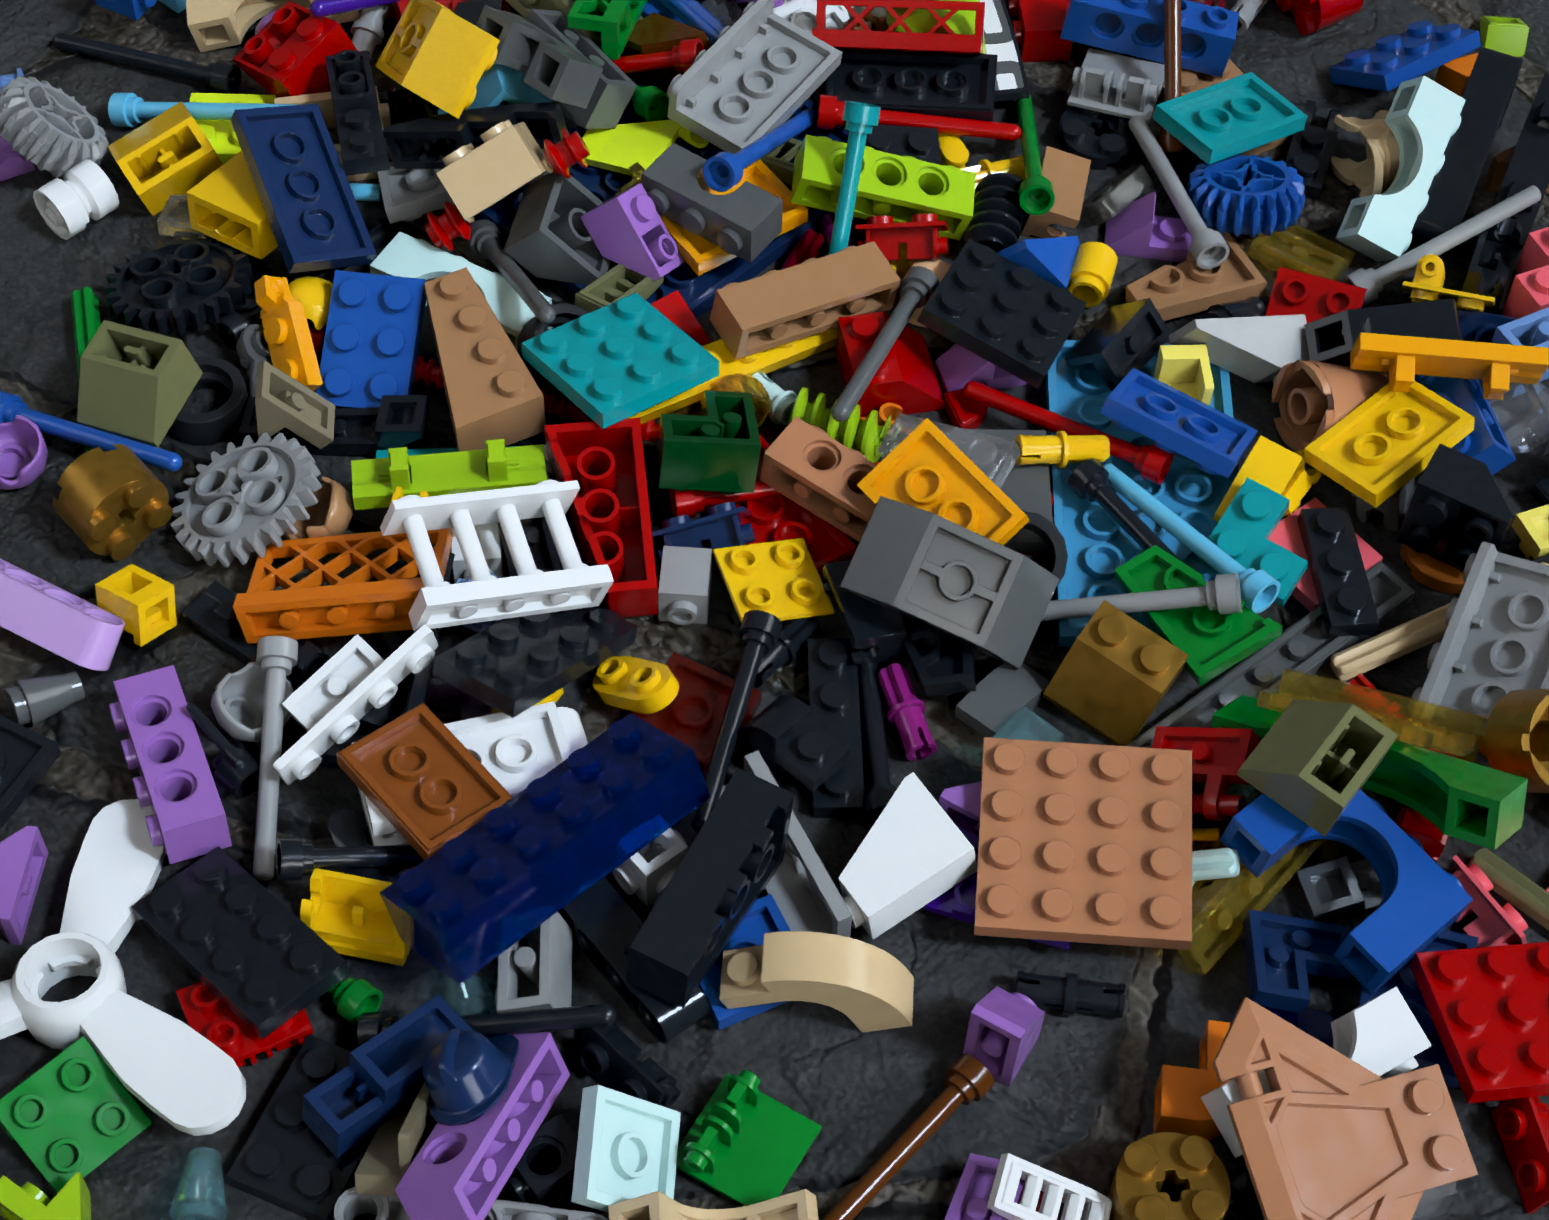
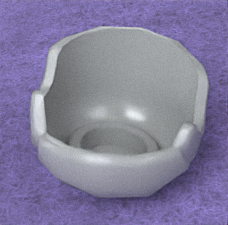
(240, 703)

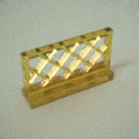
(1412, 719)

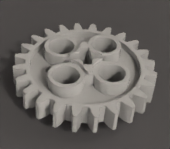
(246, 499)

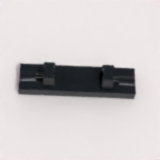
(1528, 164)
(216, 620)

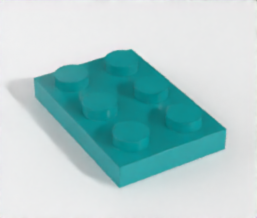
(1229, 117)

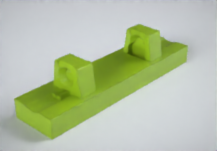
(445, 472)

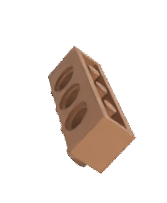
(829, 493)

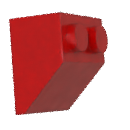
(904, 375)

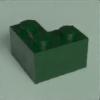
(711, 449)

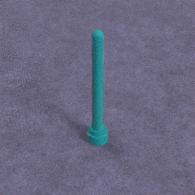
(859, 122)

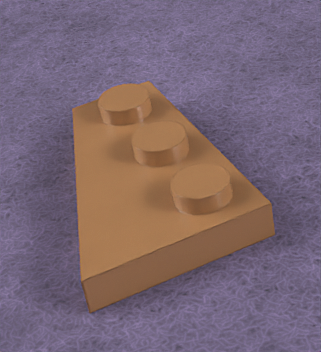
(1191, 290)

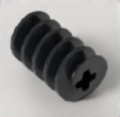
(996, 212)

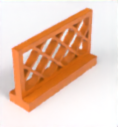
(347, 604)

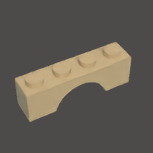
(225, 22)

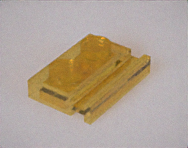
(1302, 252)

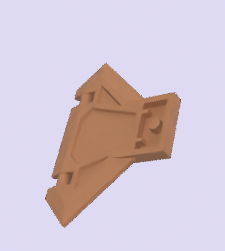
(1333, 1132)

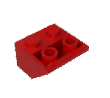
(291, 52)

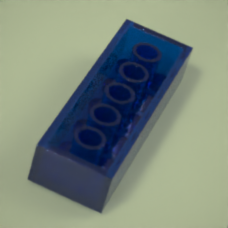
(545, 846)

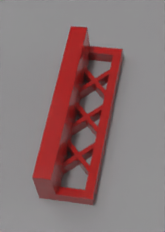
(906, 40)

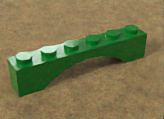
(1450, 792)

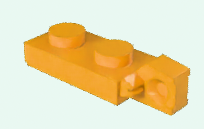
(287, 331)

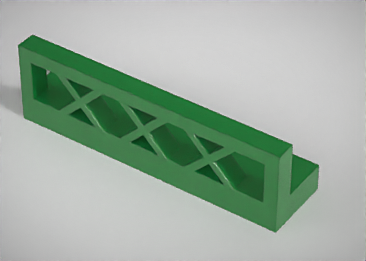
(614, 25)

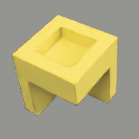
(1186, 370)

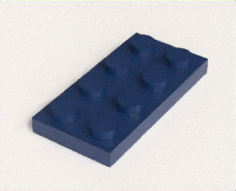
(303, 187)

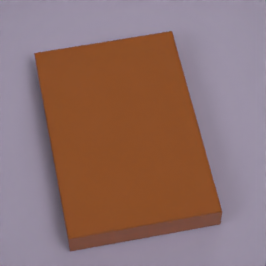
(422, 779)

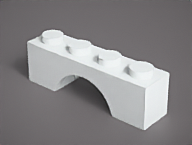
(1375, 1035)

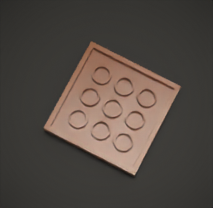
(1085, 844)

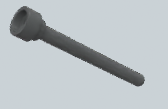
(488, 243)
(915, 292)

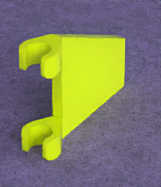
(634, 143)

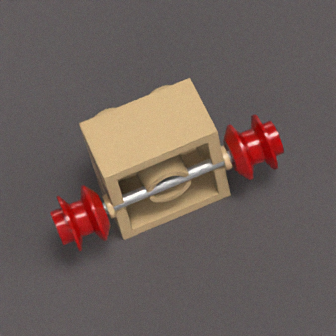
(494, 171)

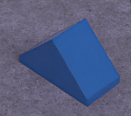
(1046, 257)

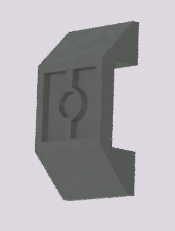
(950, 579)

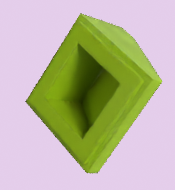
(1504, 34)

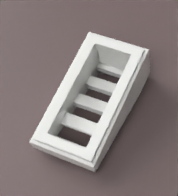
(1078, 1200)

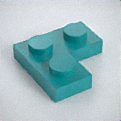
(1245, 535)

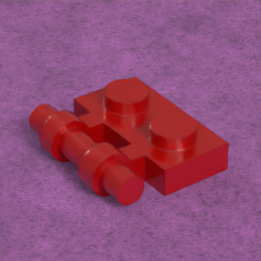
(1215, 761)

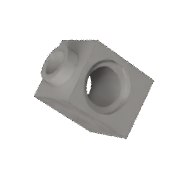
(685, 585)

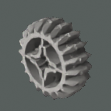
(49, 126)

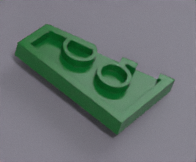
(1208, 638)

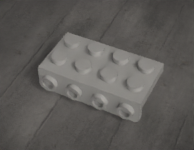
(750, 79)
(1492, 634)

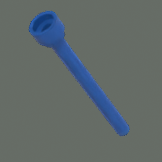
(726, 169)
(13, 405)

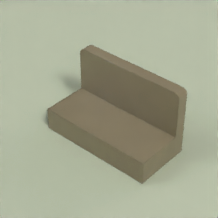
(395, 1148)

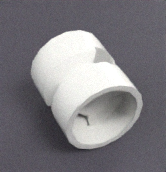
(72, 202)

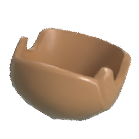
(329, 515)

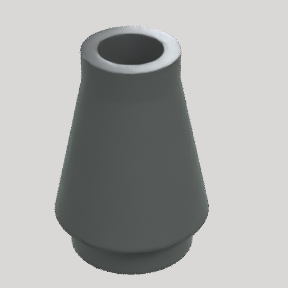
(41, 697)

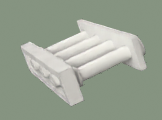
(487, 596)

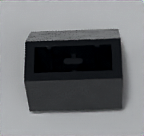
(1455, 509)

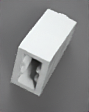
(905, 860)

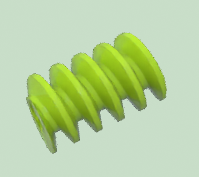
(853, 433)

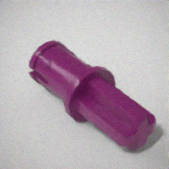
(906, 712)

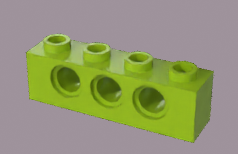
(886, 185)

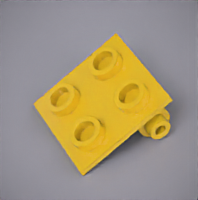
(1429, 286)
(773, 579)

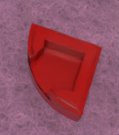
(964, 411)

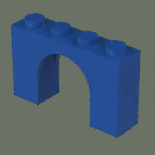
(1416, 892)

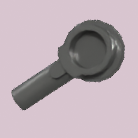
(252, 350)

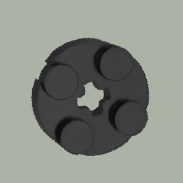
(1078, 137)

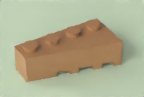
(480, 368)

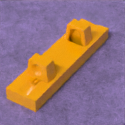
(1483, 361)

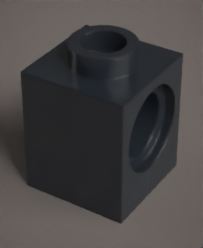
(554, 1143)

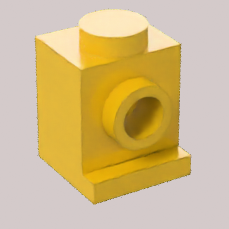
(140, 601)

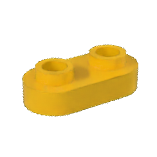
(635, 684)

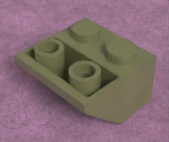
(134, 382)
(1317, 759)

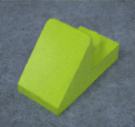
(30, 1203)

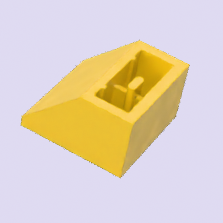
(165, 157)

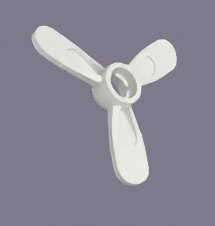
(148, 1050)

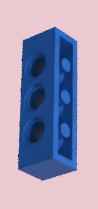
(1138, 30)

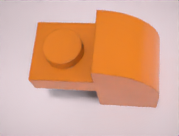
(1180, 1088)

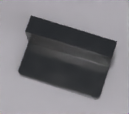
(1121, 341)

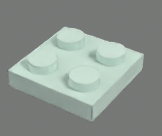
(623, 1148)

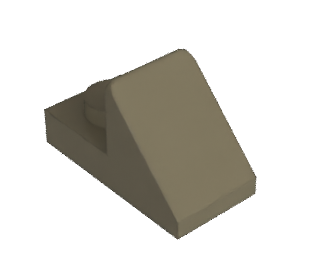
(291, 405)

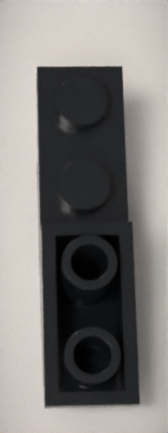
(356, 113)

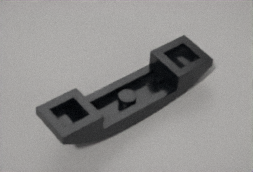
(360, 430)

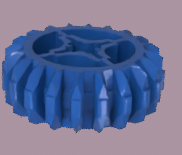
(1247, 195)

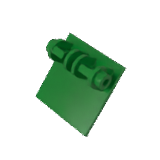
(71, 1115)
(745, 1142)

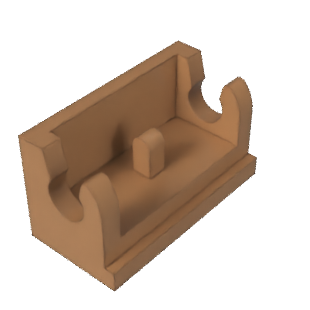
(1069, 179)

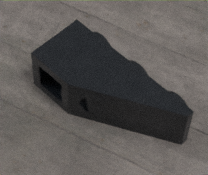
(1335, 335)

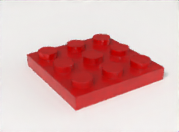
(1491, 1016)

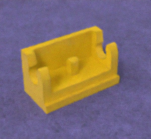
(353, 917)

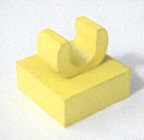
(1533, 530)

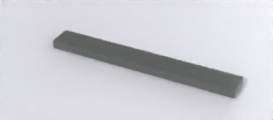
(1299, 648)

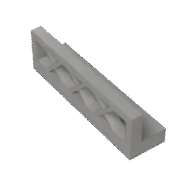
(802, 882)

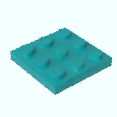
(620, 360)

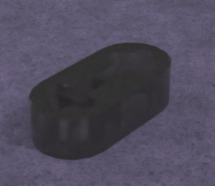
(1117, 194)

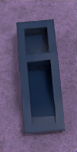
(379, 1077)

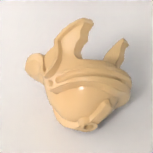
(1382, 151)

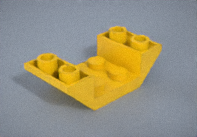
(438, 55)

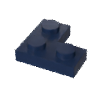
(1283, 952)

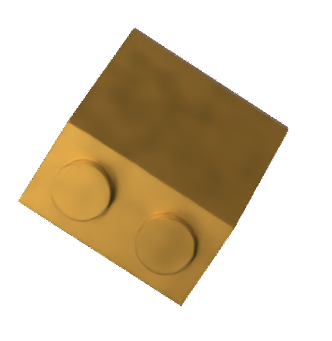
(1115, 675)

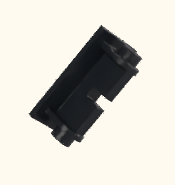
(609, 1060)

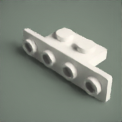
(343, 693)

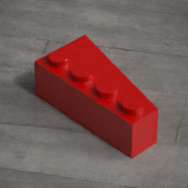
(610, 507)

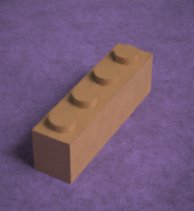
(803, 299)

